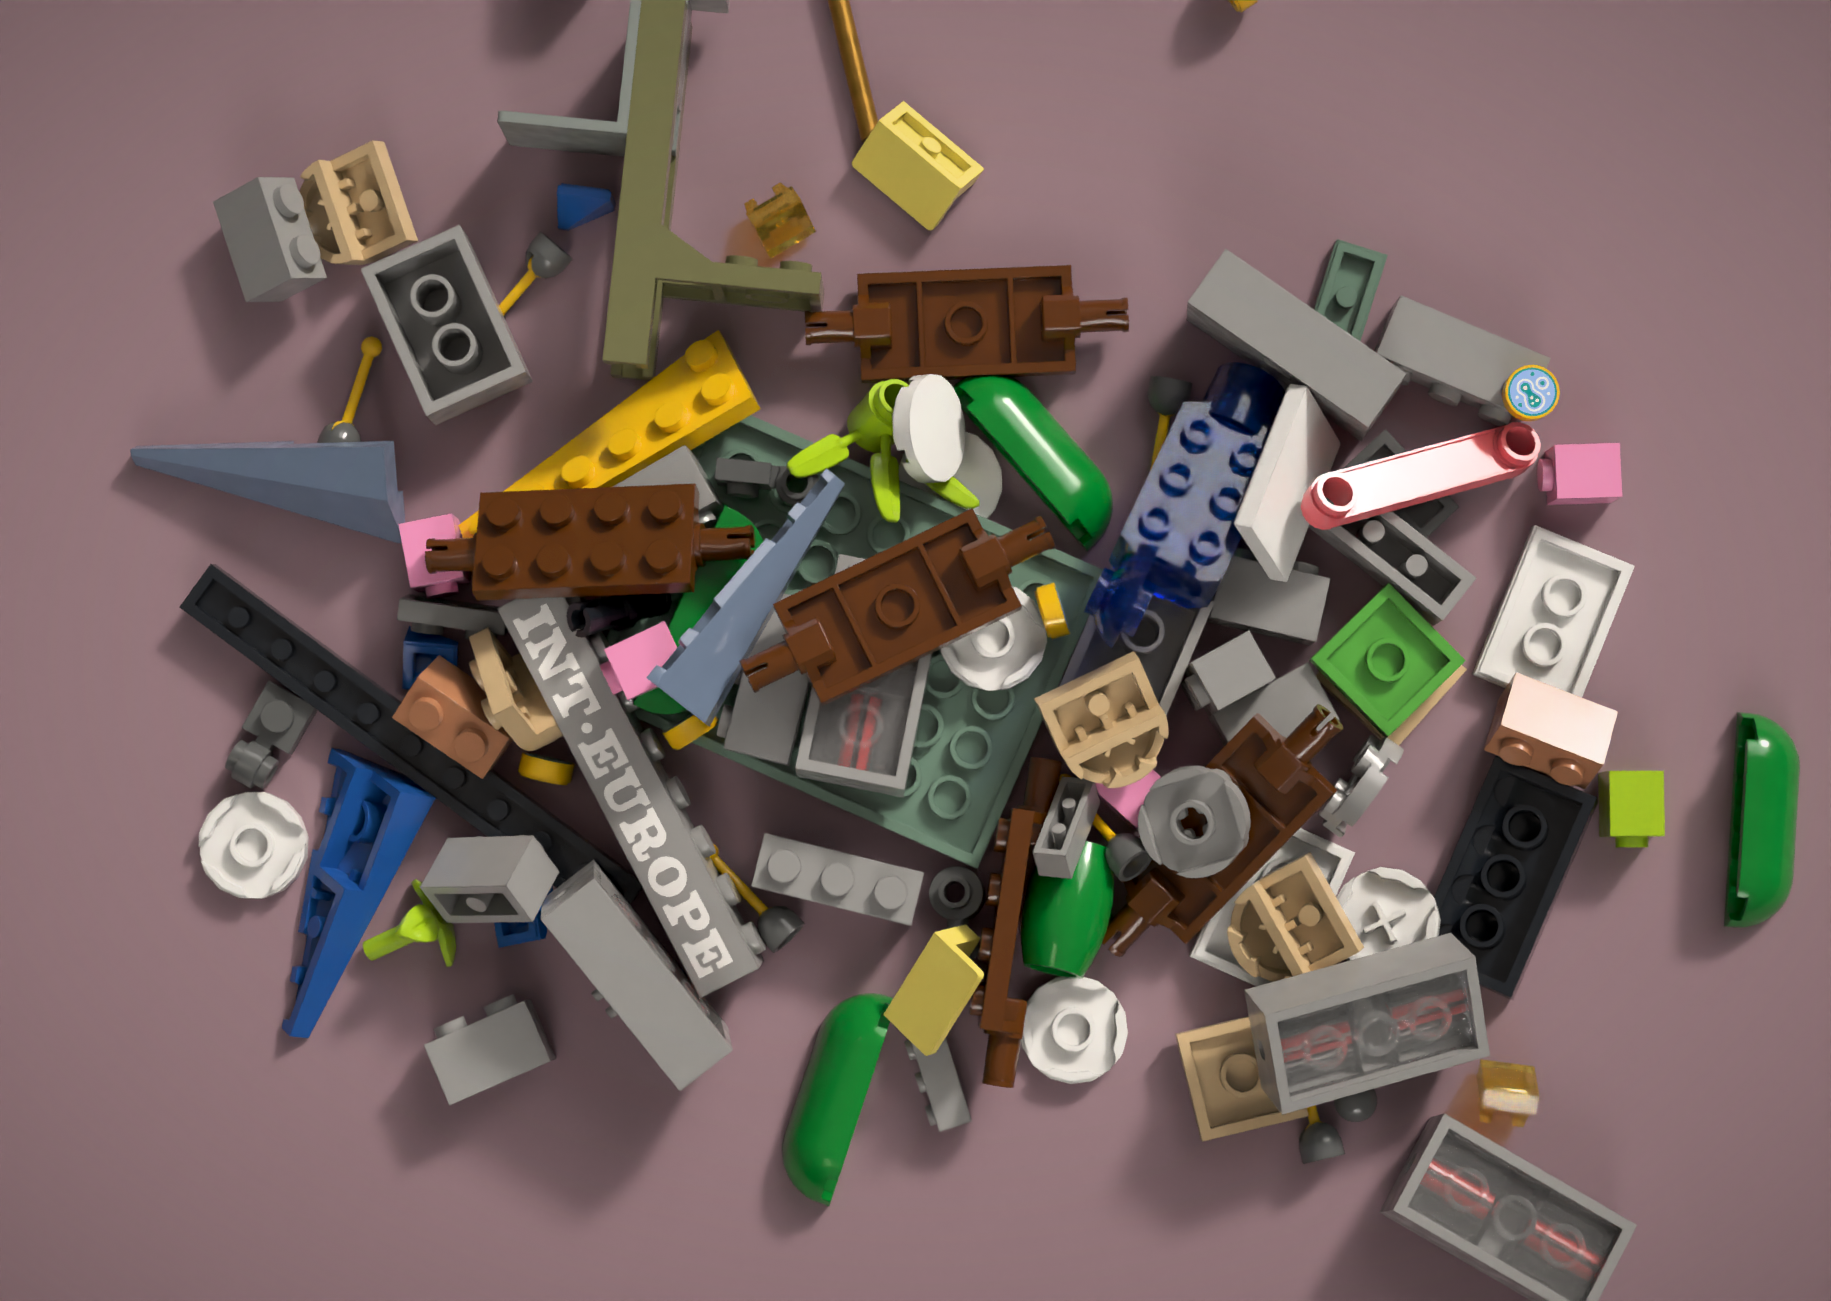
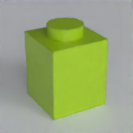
(1631, 807)

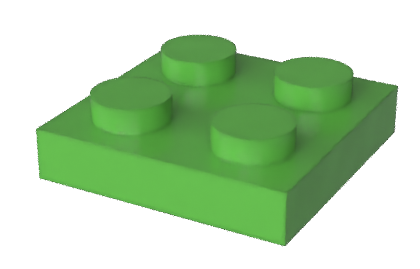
(1387, 660)

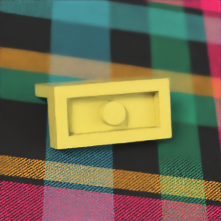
(915, 165)
(936, 989)

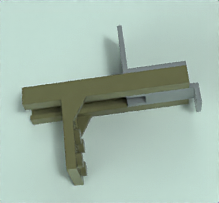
(647, 256)

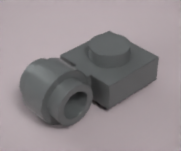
(748, 477)
(278, 721)

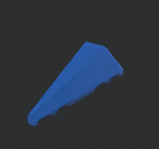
(364, 843)

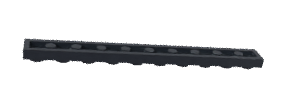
(367, 713)

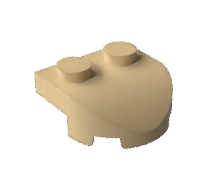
(356, 206)
(511, 694)
(1107, 723)
(1290, 923)

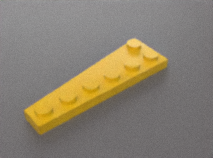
(676, 408)

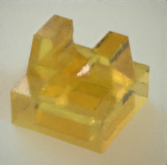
(779, 220)
(1507, 1089)

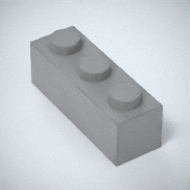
(1066, 827)
(942, 1085)

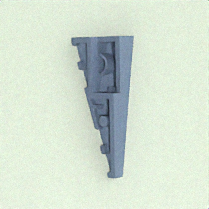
(325, 481)
(710, 652)

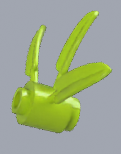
(872, 430)

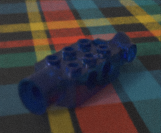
(1186, 511)

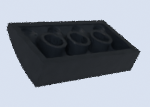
(1511, 869)

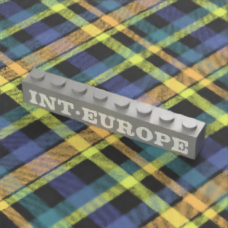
(637, 795)

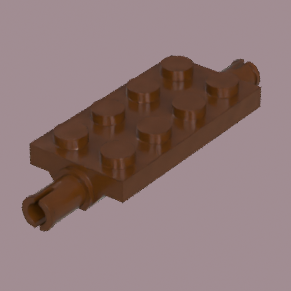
(967, 323)
(588, 543)
(897, 606)
(1281, 798)
(998, 1014)

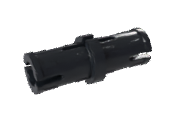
(615, 612)

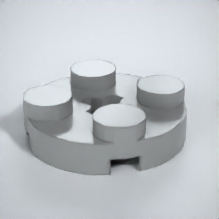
(1363, 786)
(1179, 848)

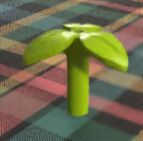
(419, 925)

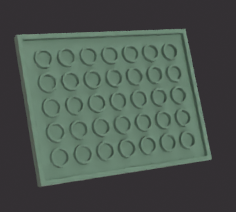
(966, 737)

